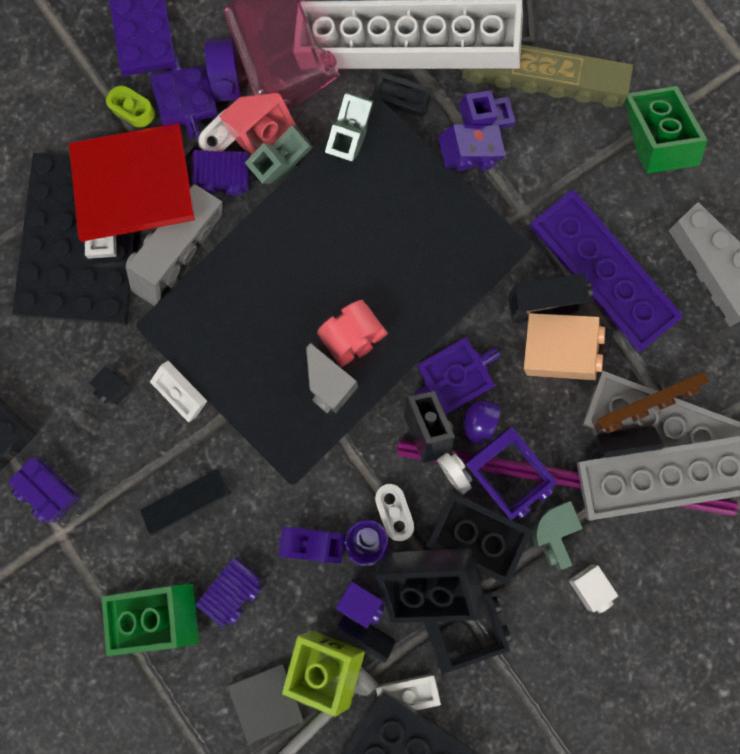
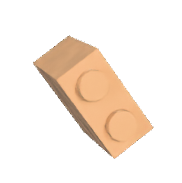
(564, 346)

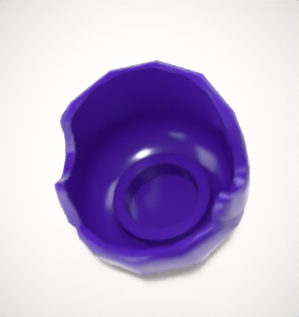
(481, 421)
(366, 542)

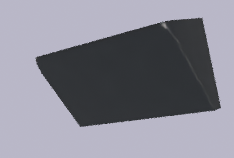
(629, 441)
(368, 639)

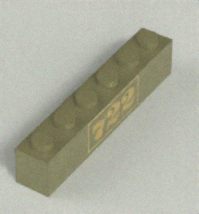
(561, 76)

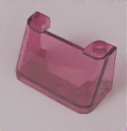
(279, 49)

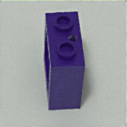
(539, 491)

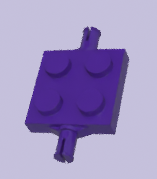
(183, 97)
(457, 374)

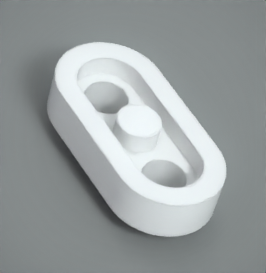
(219, 132)
(455, 472)
(395, 512)

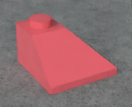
(257, 120)

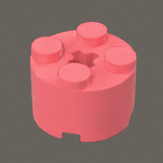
(351, 332)

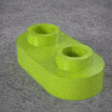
(135, 107)

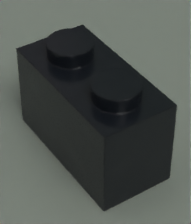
(428, 426)

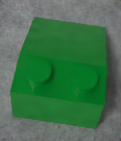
(664, 130)
(150, 620)

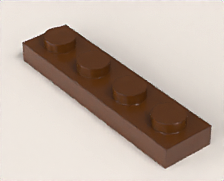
(661, 399)

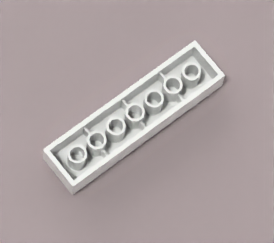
(418, 33)

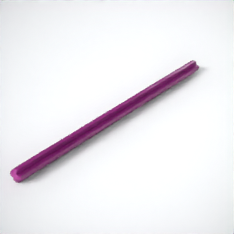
(562, 476)

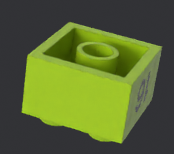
(323, 673)

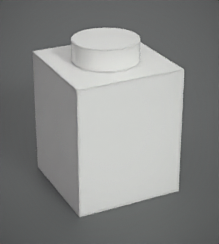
(593, 589)

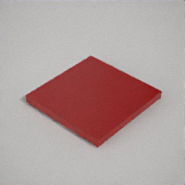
(130, 182)

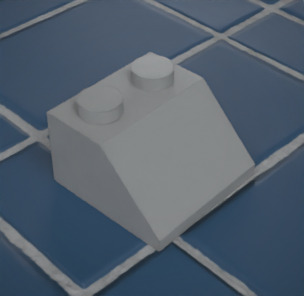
(328, 381)

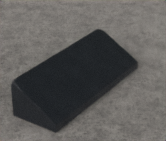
(184, 502)

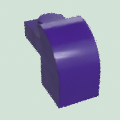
(222, 68)
(483, 109)
(311, 545)

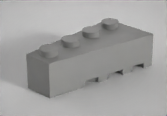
(170, 247)
(714, 256)

